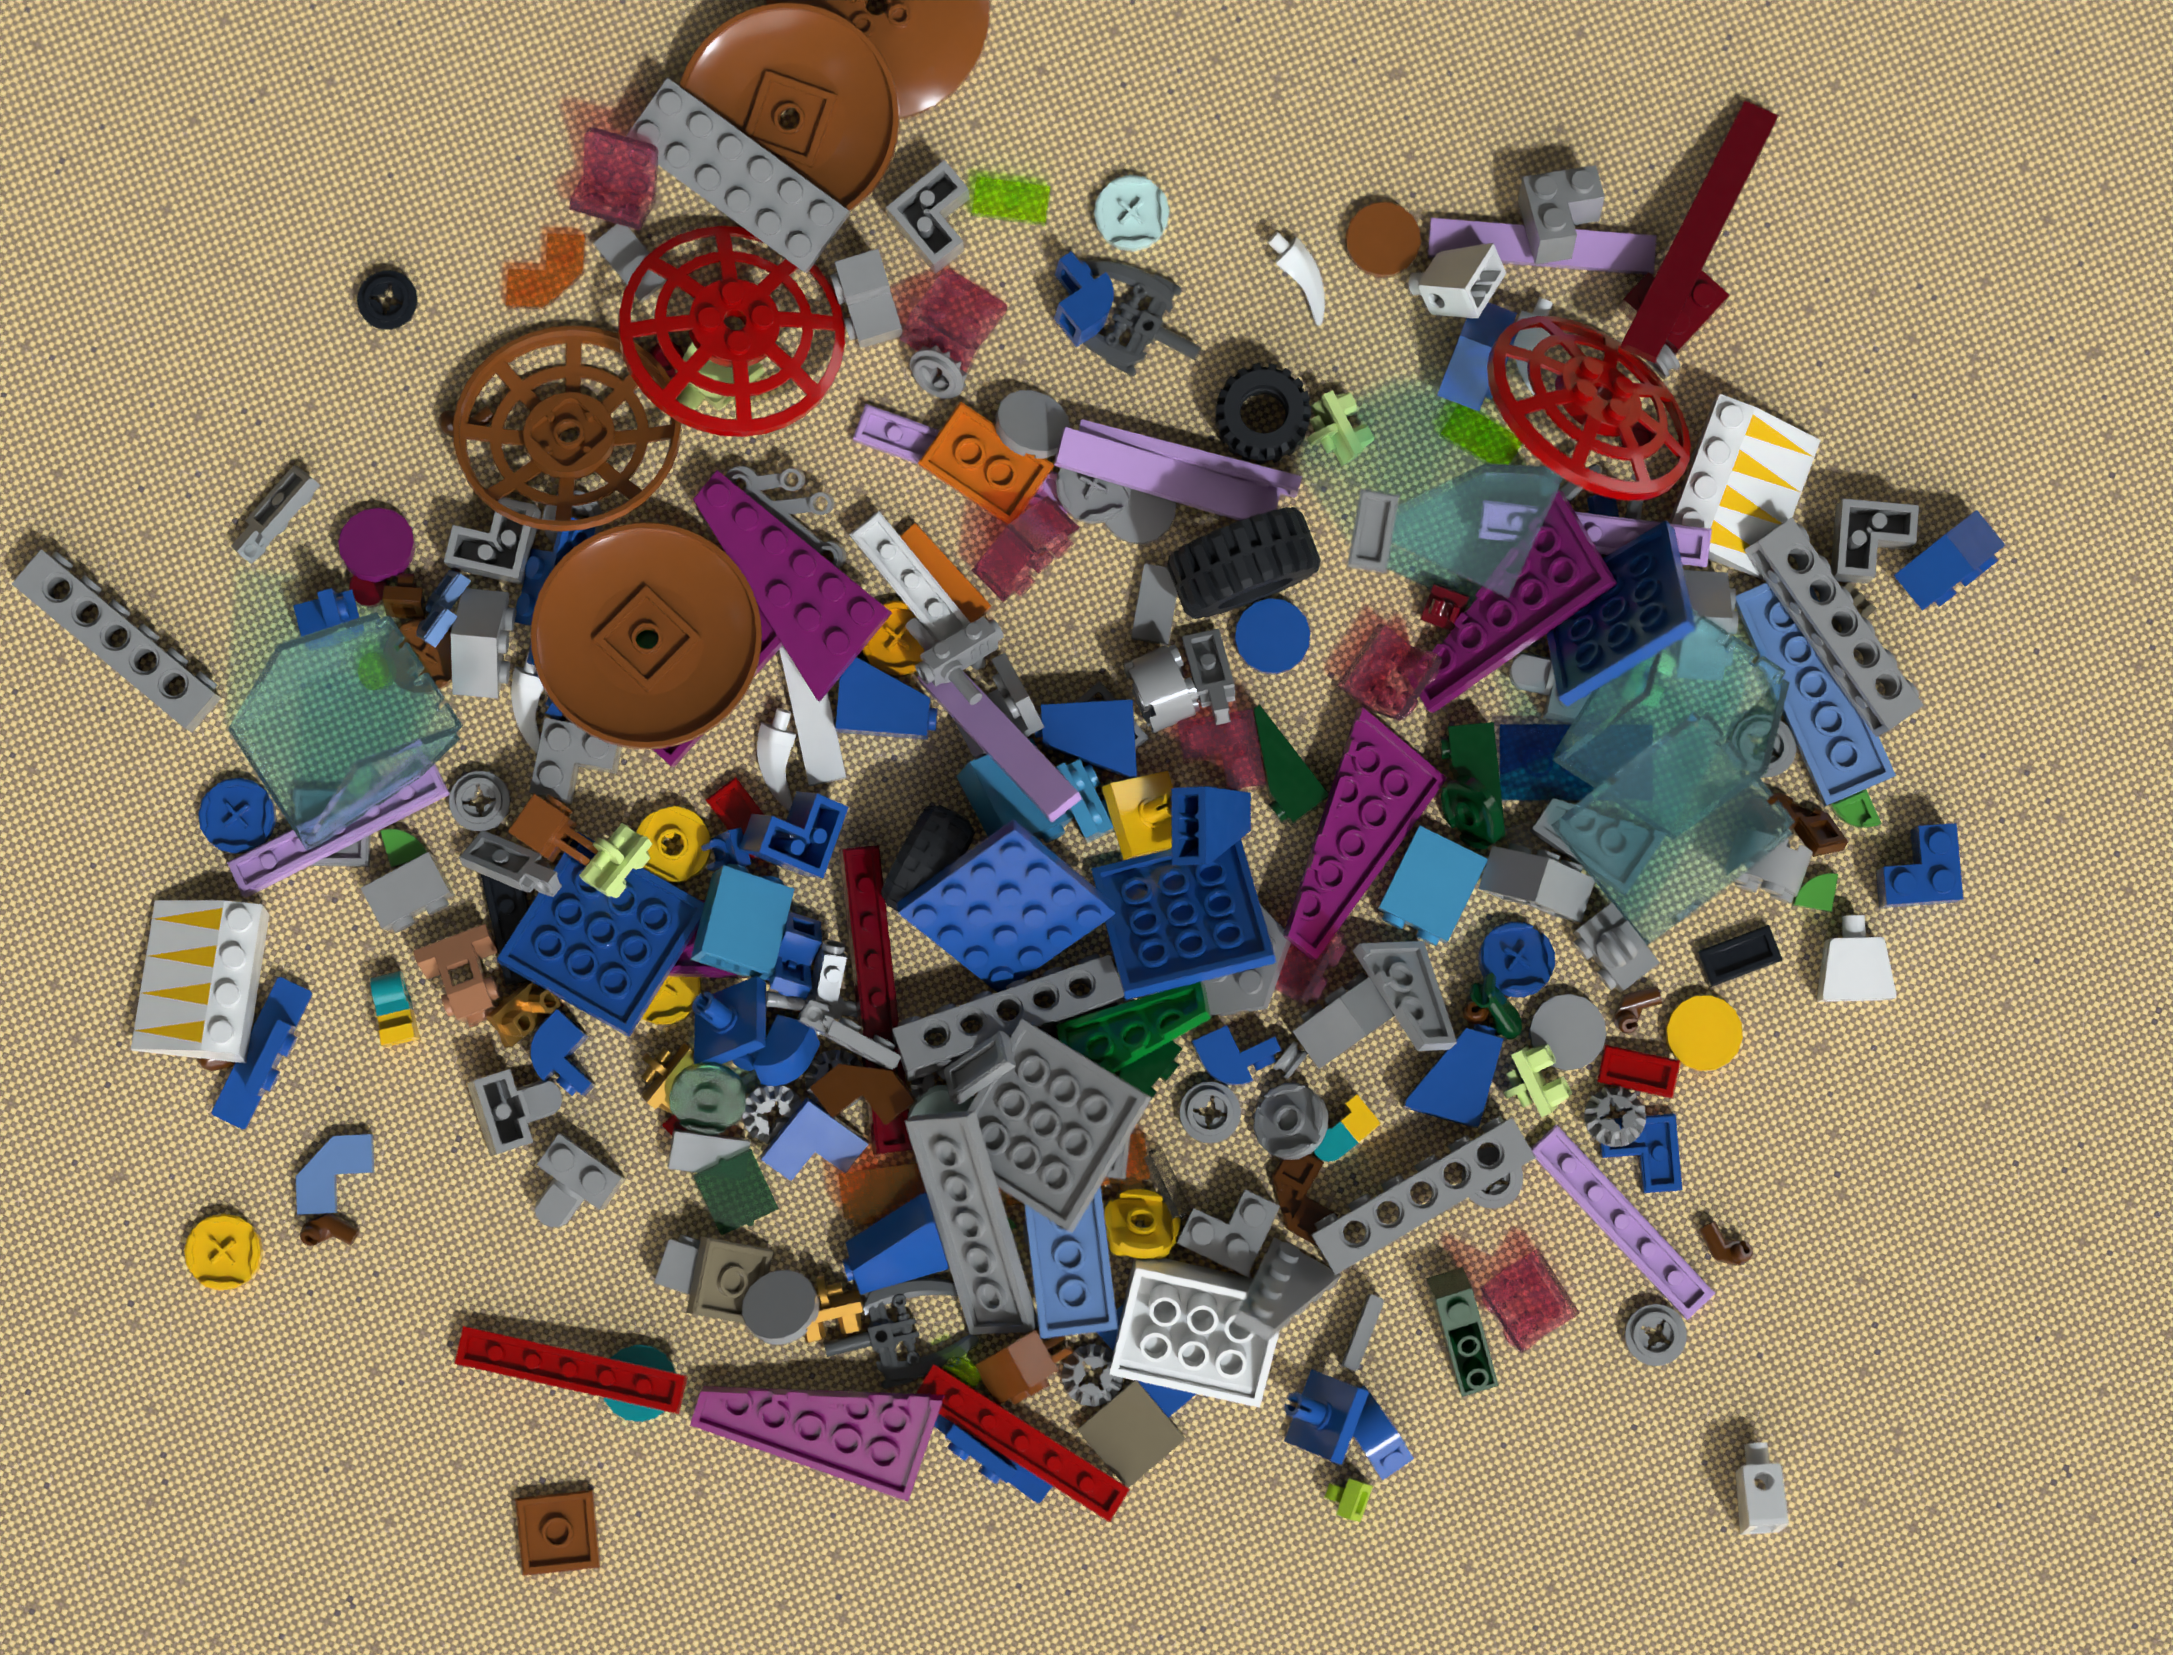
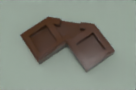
(1813, 827)
(879, 1086)
(1291, 1185)

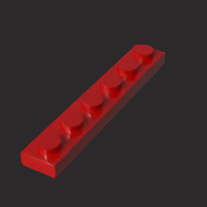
(571, 1370)
(1025, 1444)

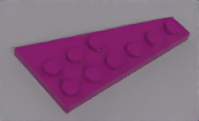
(1554, 584)
(806, 599)
(1368, 813)
(847, 1434)

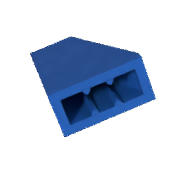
(881, 705)
(1094, 733)
(1207, 822)
(1460, 1079)
(896, 1248)

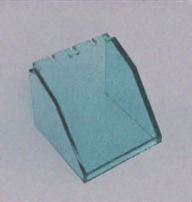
(1473, 528)
(1664, 690)
(342, 724)
(1674, 826)

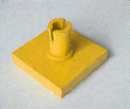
(1141, 813)

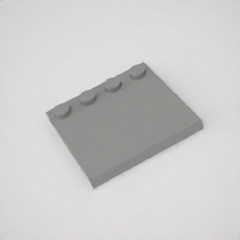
(1055, 1125)

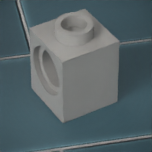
(678, 1264)

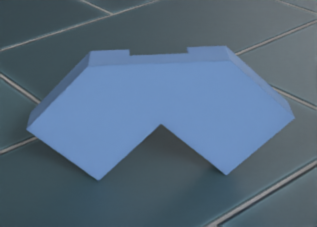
(439, 606)
(317, 1180)

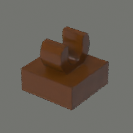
(404, 599)

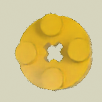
(665, 824)
(1139, 1242)

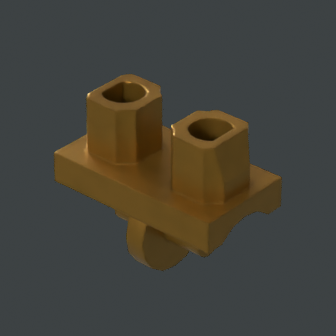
(522, 1012)
(658, 1092)
(832, 1305)

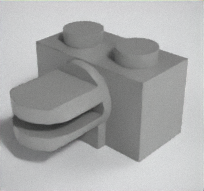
(1536, 675)
(1614, 948)
(508, 1109)
(576, 1178)

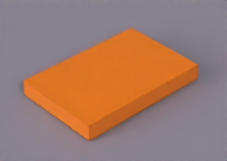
(982, 468)

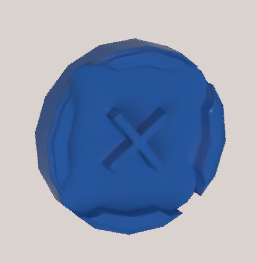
(1272, 636)
(237, 815)
(1518, 958)

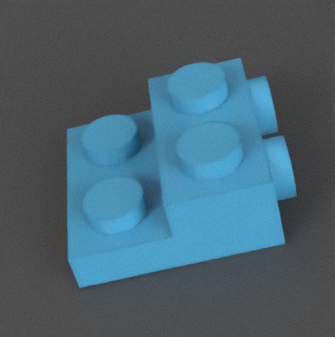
(1090, 811)

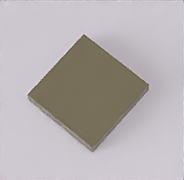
(724, 1276)
(1131, 1434)

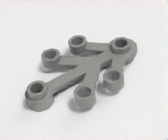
(783, 508)

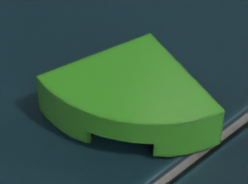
(1857, 810)
(401, 847)
(1818, 893)

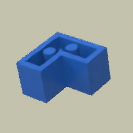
(1467, 371)
(1953, 558)
(803, 840)
(1934, 872)

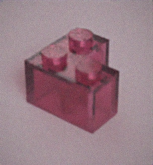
(1026, 548)
(1231, 742)

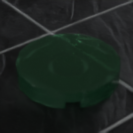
(707, 1098)

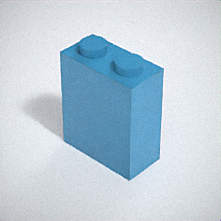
(1000, 801)
(1431, 886)
(742, 922)

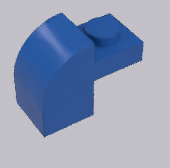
(1089, 300)
(326, 611)
(796, 954)
(552, 1048)
(786, 1055)
(1225, 1062)
(1380, 1439)

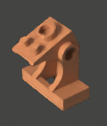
(470, 999)

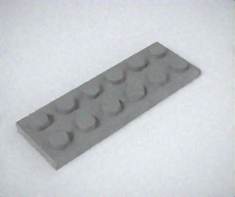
(739, 176)
(972, 1223)

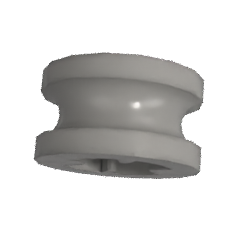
(1665, 362)
(1290, 1060)

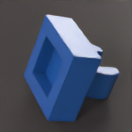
(727, 850)

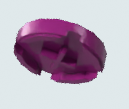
(376, 544)

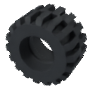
(1269, 382)

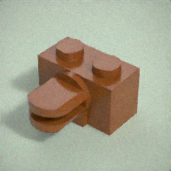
(547, 829)
(1021, 1368)

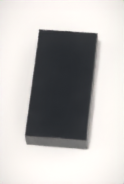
(1739, 956)

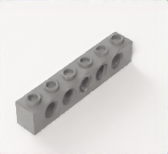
(38, 584)
(1814, 621)
(924, 1059)
(1512, 1154)

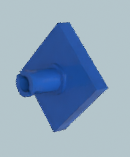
(730, 1022)
(1324, 1416)

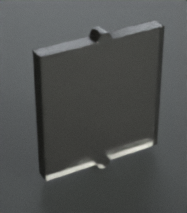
(1167, 1183)

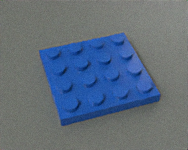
(1628, 621)
(1006, 907)
(1183, 920)
(600, 948)

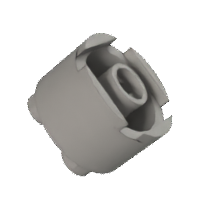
(1161, 689)
(1778, 872)

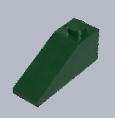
(1473, 752)
(1287, 777)

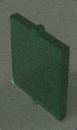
(736, 1192)

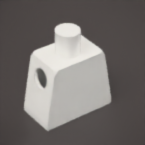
(1459, 281)
(1855, 966)
(1760, 1509)

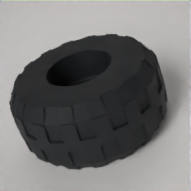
(931, 846)

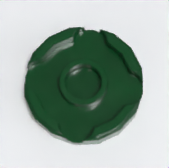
(1473, 811)

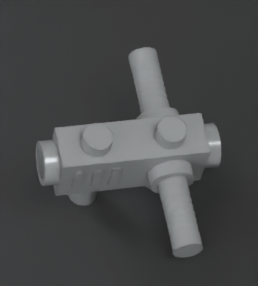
(948, 658)
(825, 983)

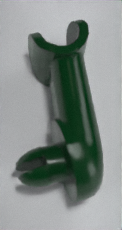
(1506, 1017)

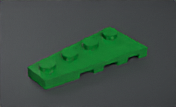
(1136, 1027)

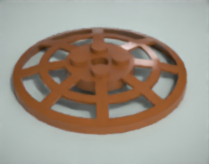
(555, 415)

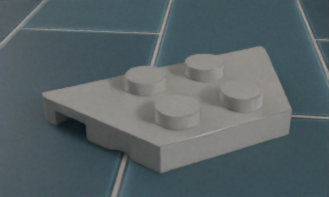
(1250, 988)

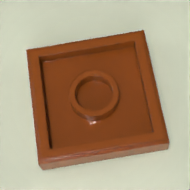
(558, 1532)

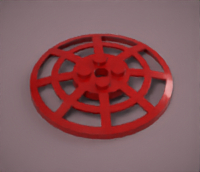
(728, 346)
(1577, 391)

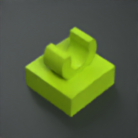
(1351, 1498)

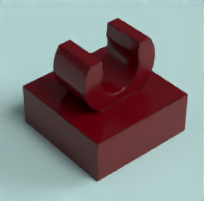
(1444, 606)

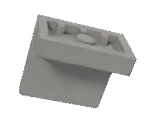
(1011, 700)

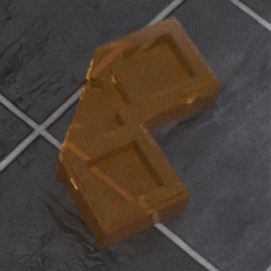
(542, 287)

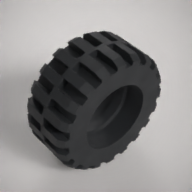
(1243, 562)

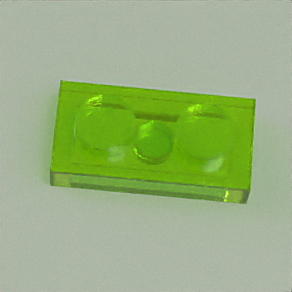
(1011, 201)
(1480, 437)

